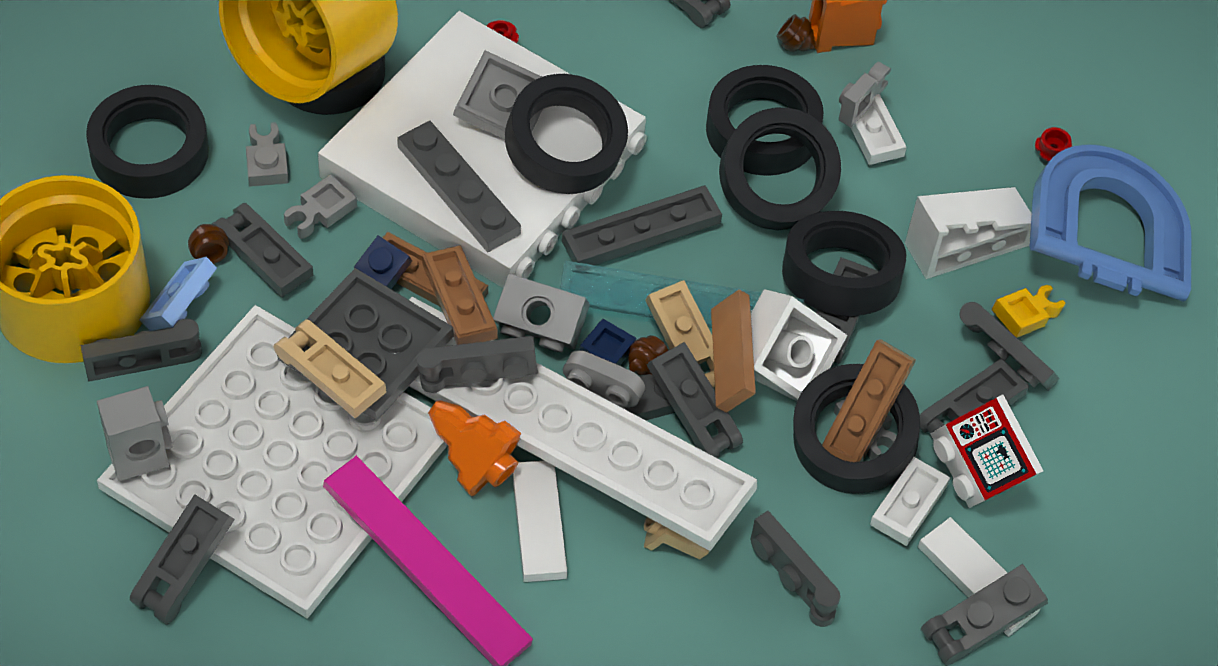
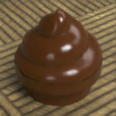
(796, 34)
(208, 242)
(643, 351)

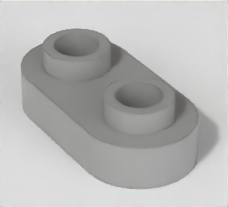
(604, 378)

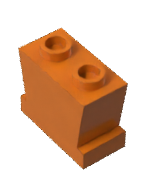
(845, 22)

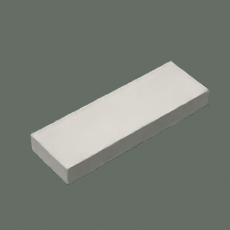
(539, 522)
(964, 561)

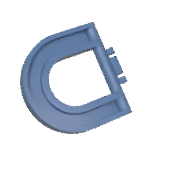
(1160, 208)

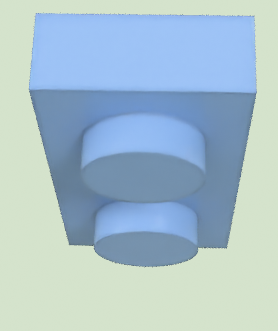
(185, 285)

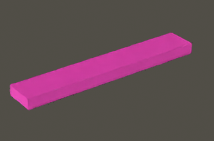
(427, 563)

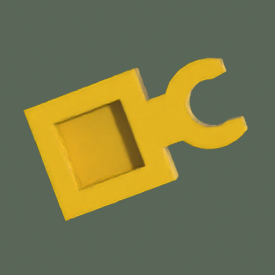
(1026, 313)

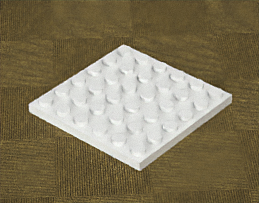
(259, 450)

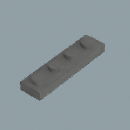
(459, 186)
(642, 227)

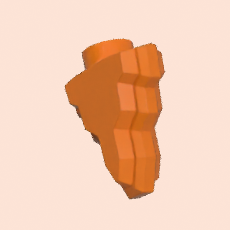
(476, 445)

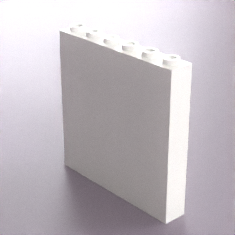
(428, 88)

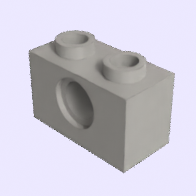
(523, 295)
(135, 432)

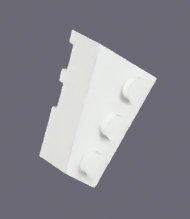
(966, 228)

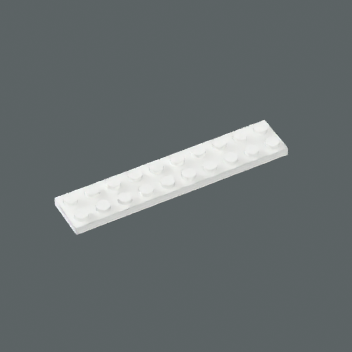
(609, 449)

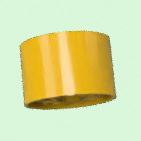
(306, 45)
(36, 232)

